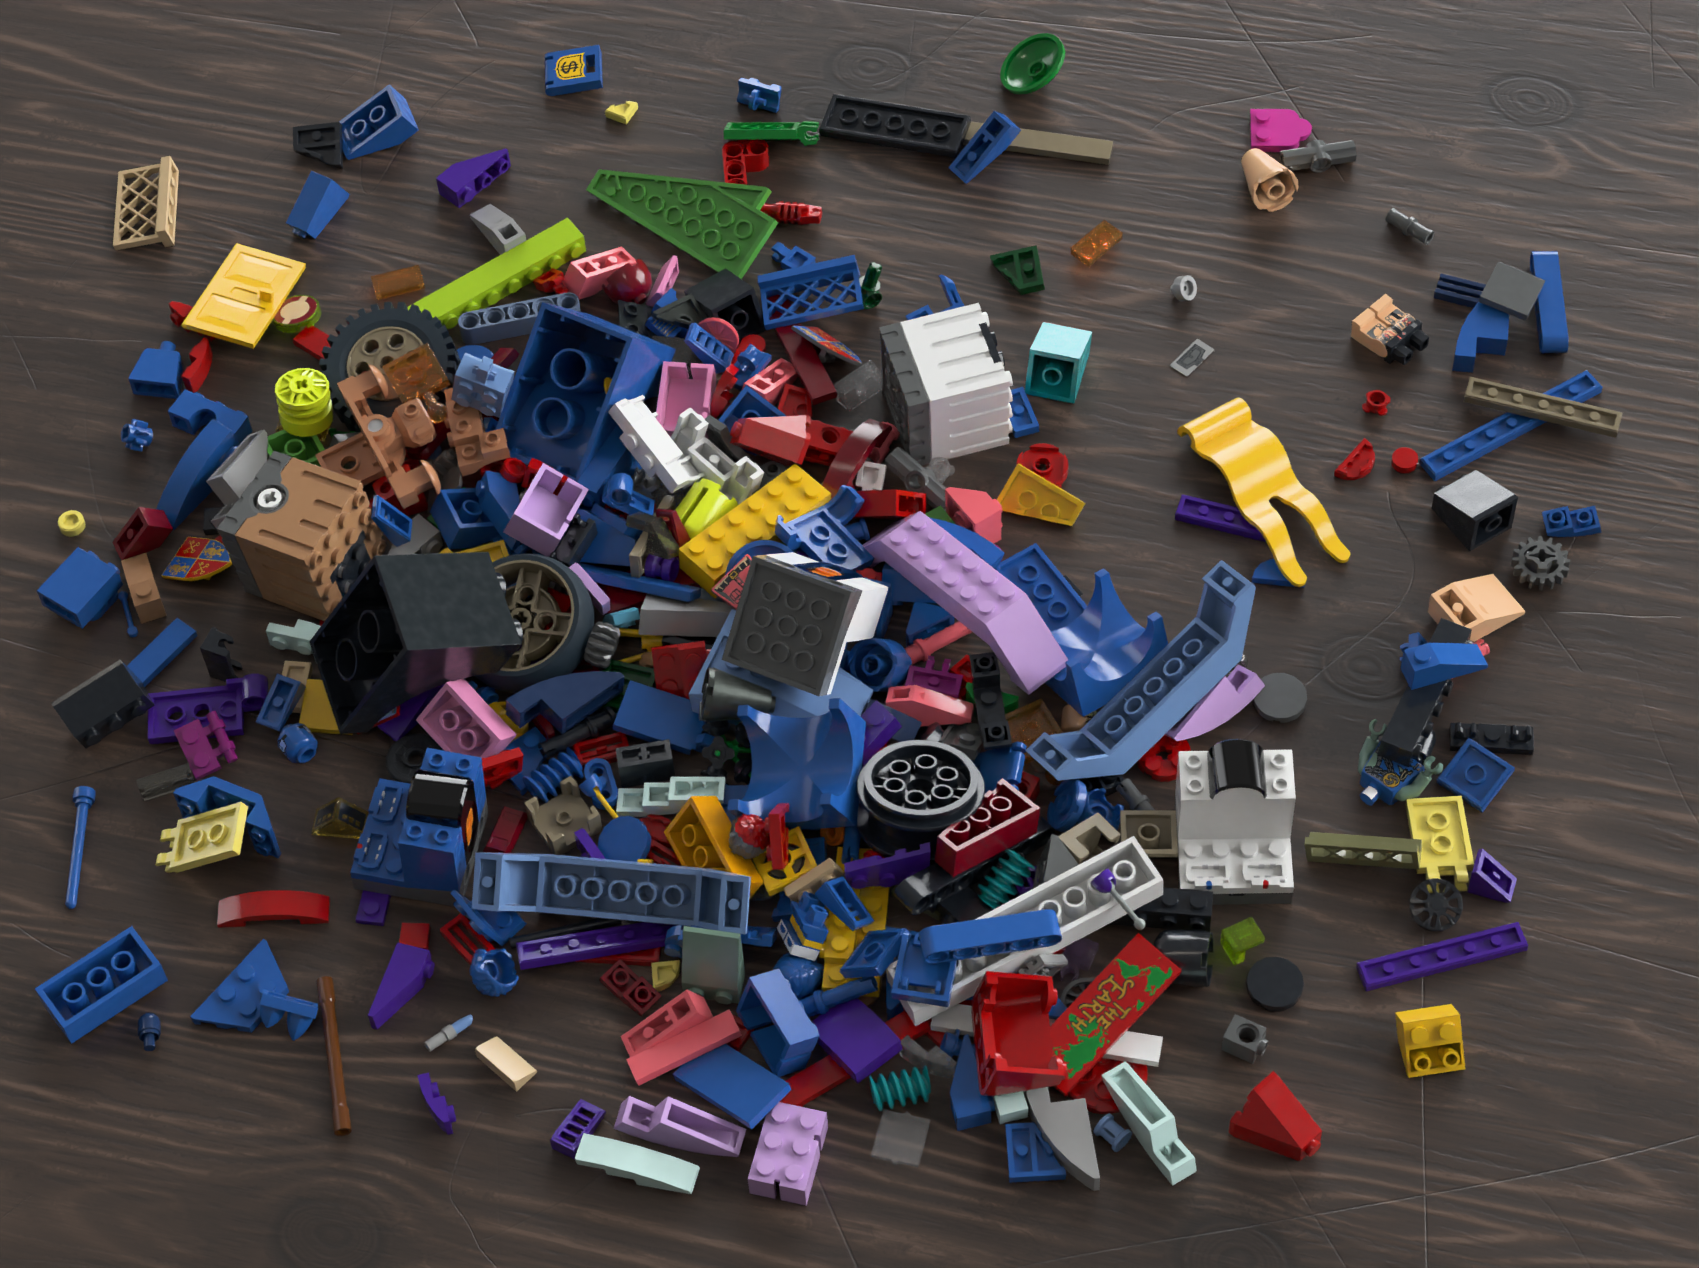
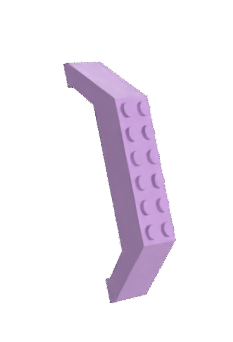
(973, 595)

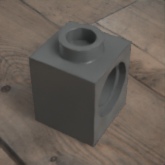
(1244, 1028)

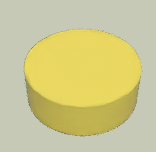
(71, 523)

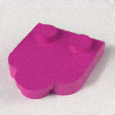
(1277, 129)

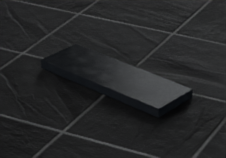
(895, 125)

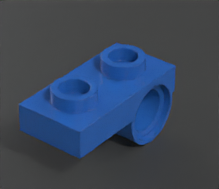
(619, 494)

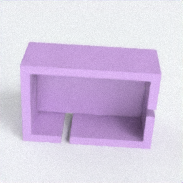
(543, 515)
(788, 1153)

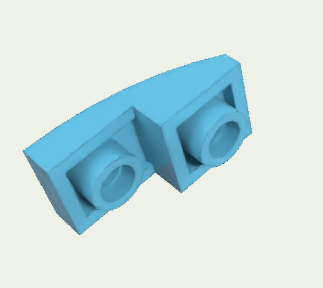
(623, 618)

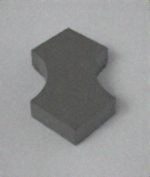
(720, 436)

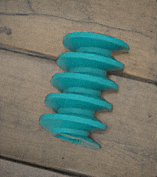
(1005, 879)
(900, 1088)

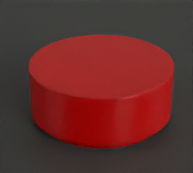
(1404, 460)
(513, 470)

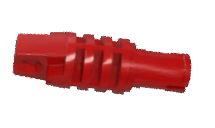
(793, 212)

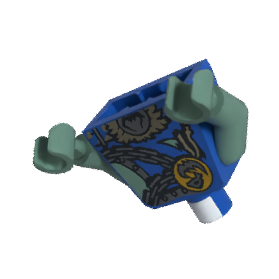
(1390, 779)

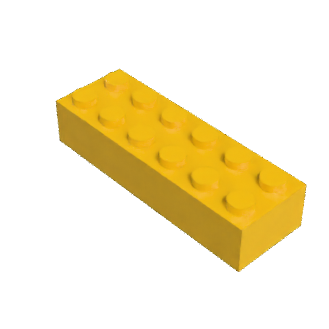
(754, 519)

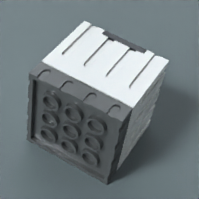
(946, 384)

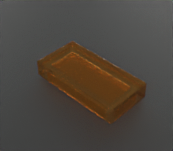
(397, 282)

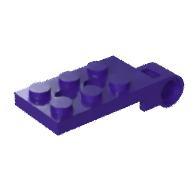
(228, 701)

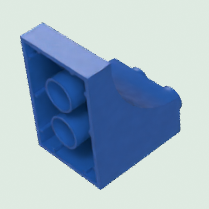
(558, 392)

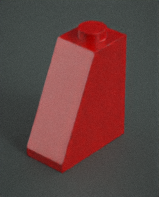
(890, 504)

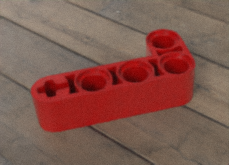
(744, 157)

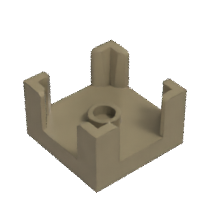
(562, 817)
(1084, 837)

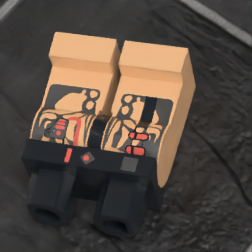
(1389, 331)

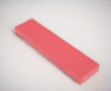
(684, 1047)

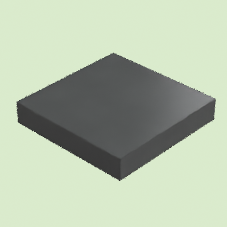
(1511, 291)

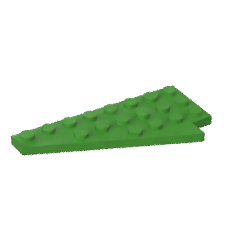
(701, 217)

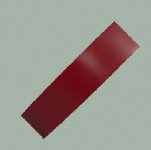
(854, 454)

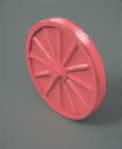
(721, 331)

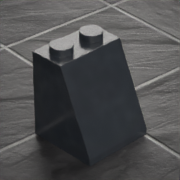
(730, 299)
(1475, 508)

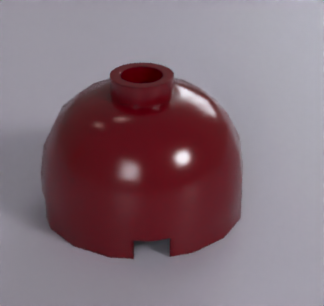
(629, 283)

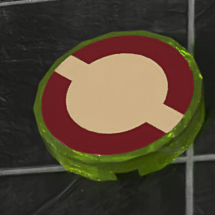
(297, 313)

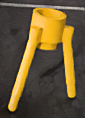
(646, 640)

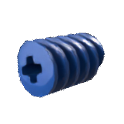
(552, 775)

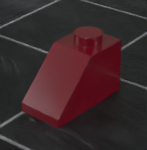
(142, 533)

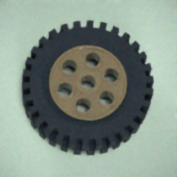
(382, 331)

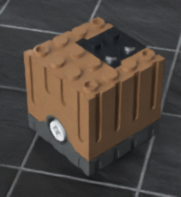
(301, 535)

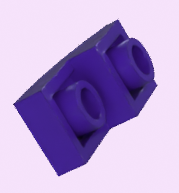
(437, 1104)

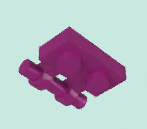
(198, 749)

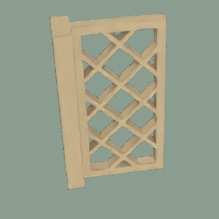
(165, 217)

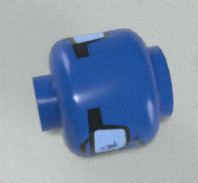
(297, 743)

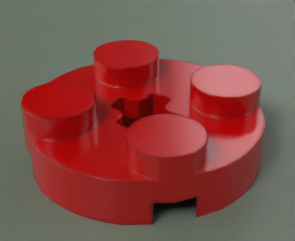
(1051, 457)
(1161, 769)

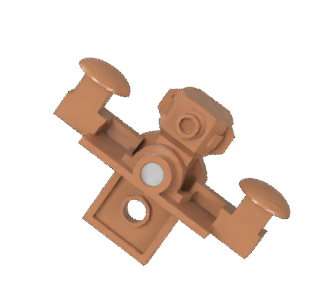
(382, 440)

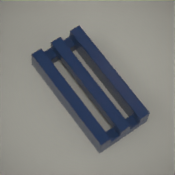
(1461, 287)

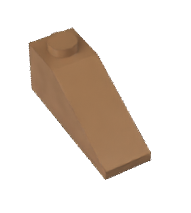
(143, 588)

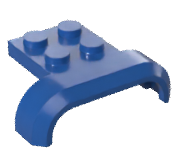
(823, 532)

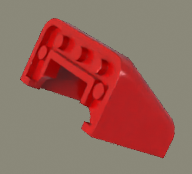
(1015, 1033)

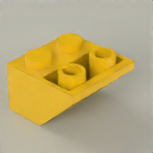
(1430, 1040)

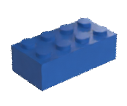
(101, 984)

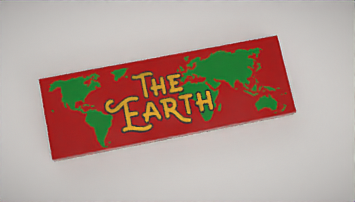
(1109, 1007)

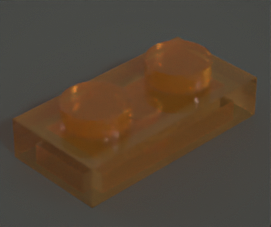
(1096, 243)

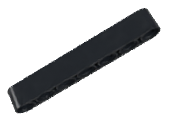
(936, 885)

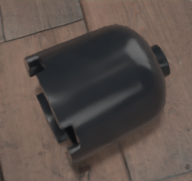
(1190, 953)

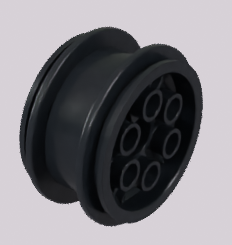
(915, 794)

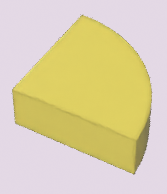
(622, 112)
(665, 974)

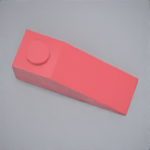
(588, 274)
(772, 380)
(673, 1018)

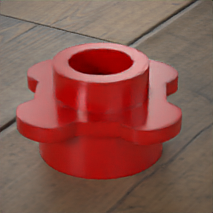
(1378, 397)

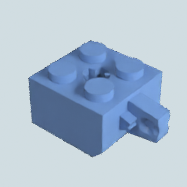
(482, 385)

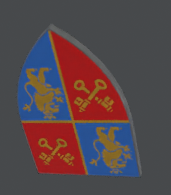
(829, 345)

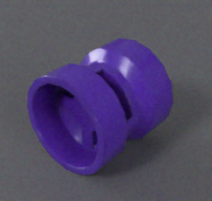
(662, 568)

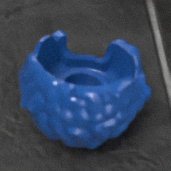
(1097, 803)
(493, 972)
(802, 974)

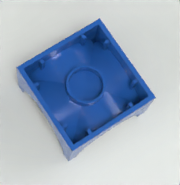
(1104, 649)
(805, 764)

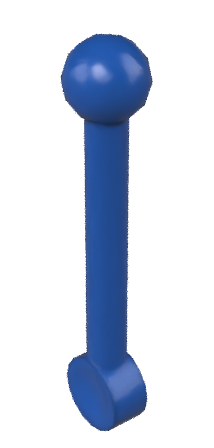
(132, 630)

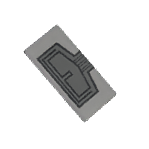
(1192, 357)

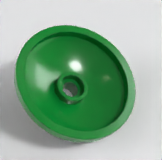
(1032, 63)

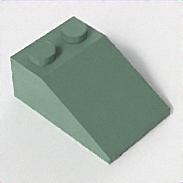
(713, 964)

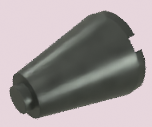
(726, 692)

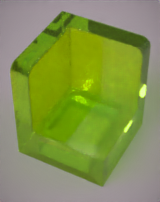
(1240, 938)

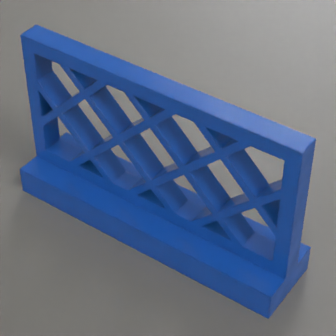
(807, 279)

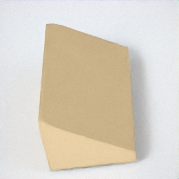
(505, 1062)

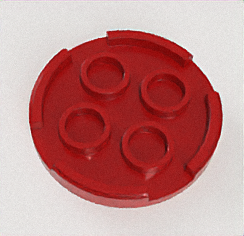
(1094, 1089)

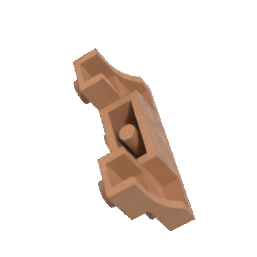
(468, 436)

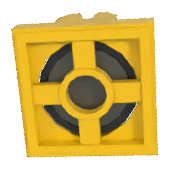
(799, 863)

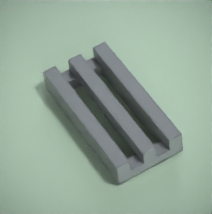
(1044, 963)

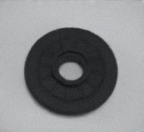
(402, 750)

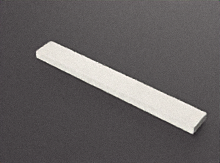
(1131, 1047)

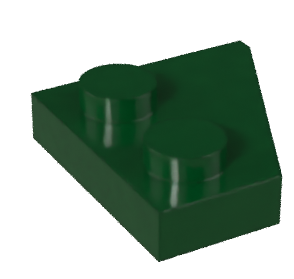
(1021, 269)

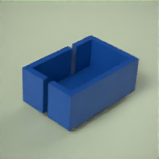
(792, 1037)

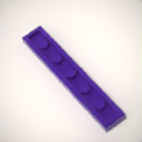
(591, 944)
(1442, 956)

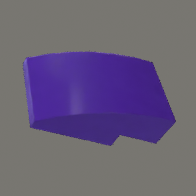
(856, 1038)

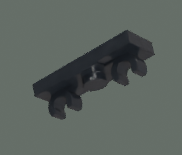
(1494, 737)

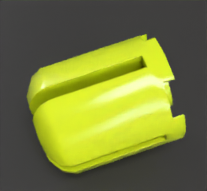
(703, 506)

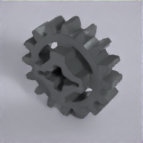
(1540, 563)

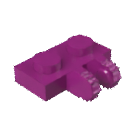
(935, 680)

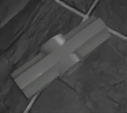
(1318, 155)
(908, 470)

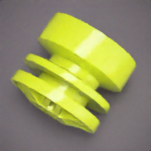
(304, 402)

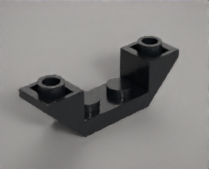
(988, 701)

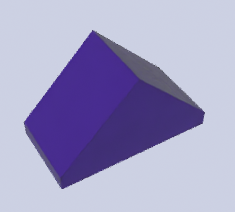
(1491, 879)

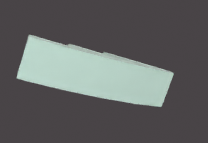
(667, 797)
(637, 1163)

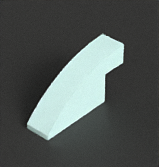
(1150, 1122)

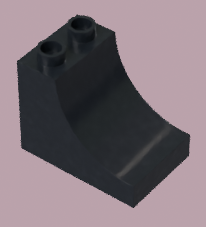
(412, 629)

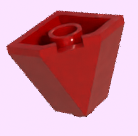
(775, 438)
(1276, 1121)

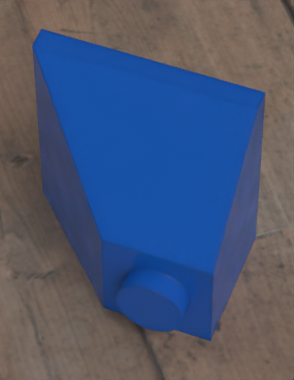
(748, 405)

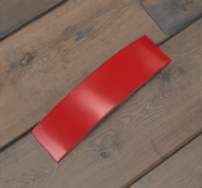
(273, 905)

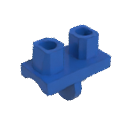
(759, 95)
(749, 364)

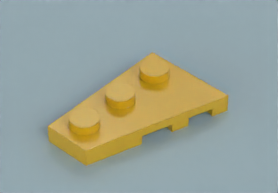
(1038, 498)

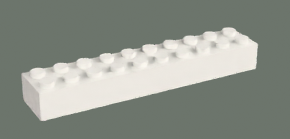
(1077, 908)

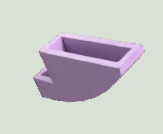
(1219, 704)
(679, 1127)

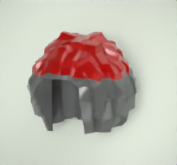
(748, 836)

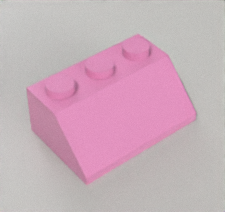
(465, 722)

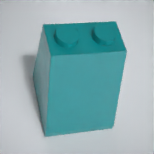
(1057, 362)

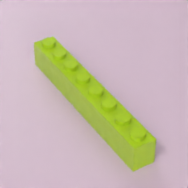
(505, 273)

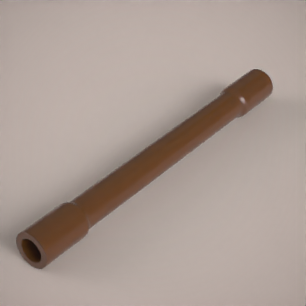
(340, 1110)

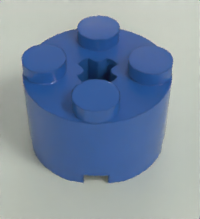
(879, 663)

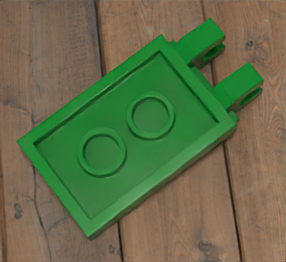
(773, 130)

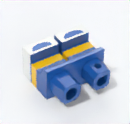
(806, 928)

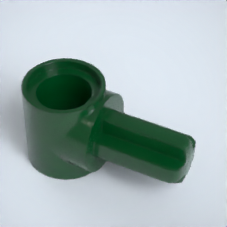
(870, 286)

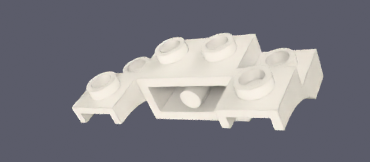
(653, 445)

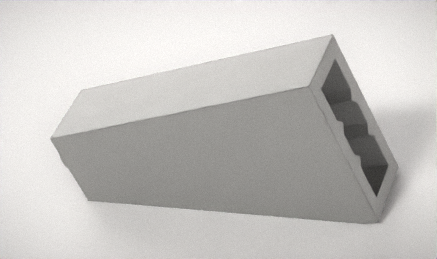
(682, 618)

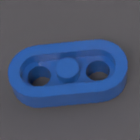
(601, 766)

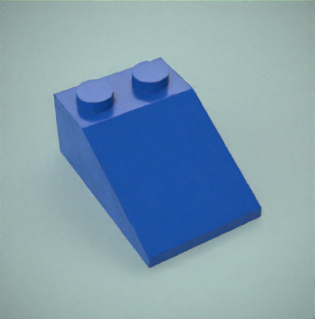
(377, 124)
(462, 519)

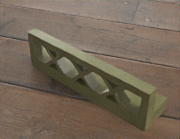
(1363, 850)

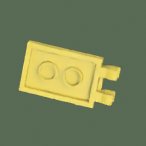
(1444, 837)
(204, 838)

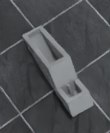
(238, 471)
(1068, 1133)

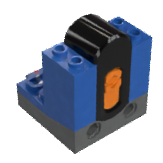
(424, 833)

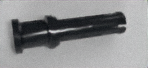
(588, 727)

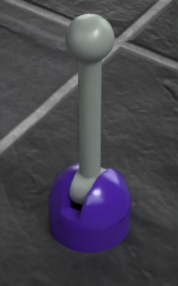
(1106, 883)

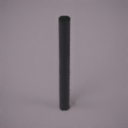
(589, 925)

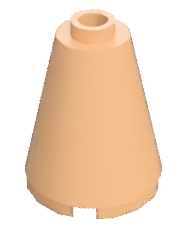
(1268, 180)

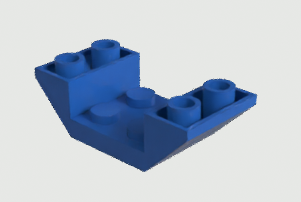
(218, 793)

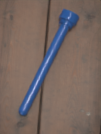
(83, 799)

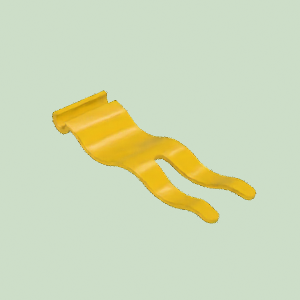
(1257, 472)

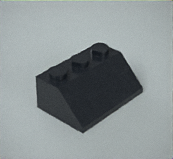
(103, 704)

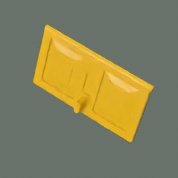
(244, 295)

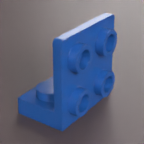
(491, 924)

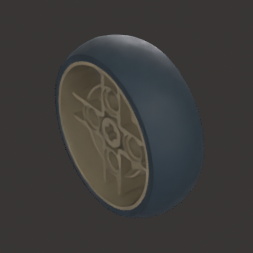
(572, 630)

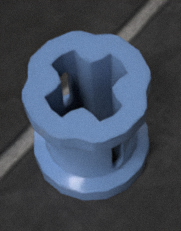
(1112, 1132)

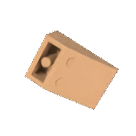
(1475, 604)

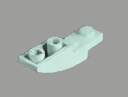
(292, 638)

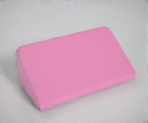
(664, 281)

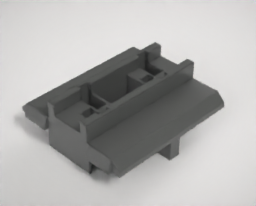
(644, 484)

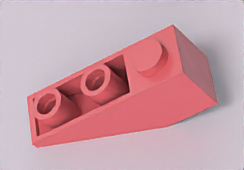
(929, 705)

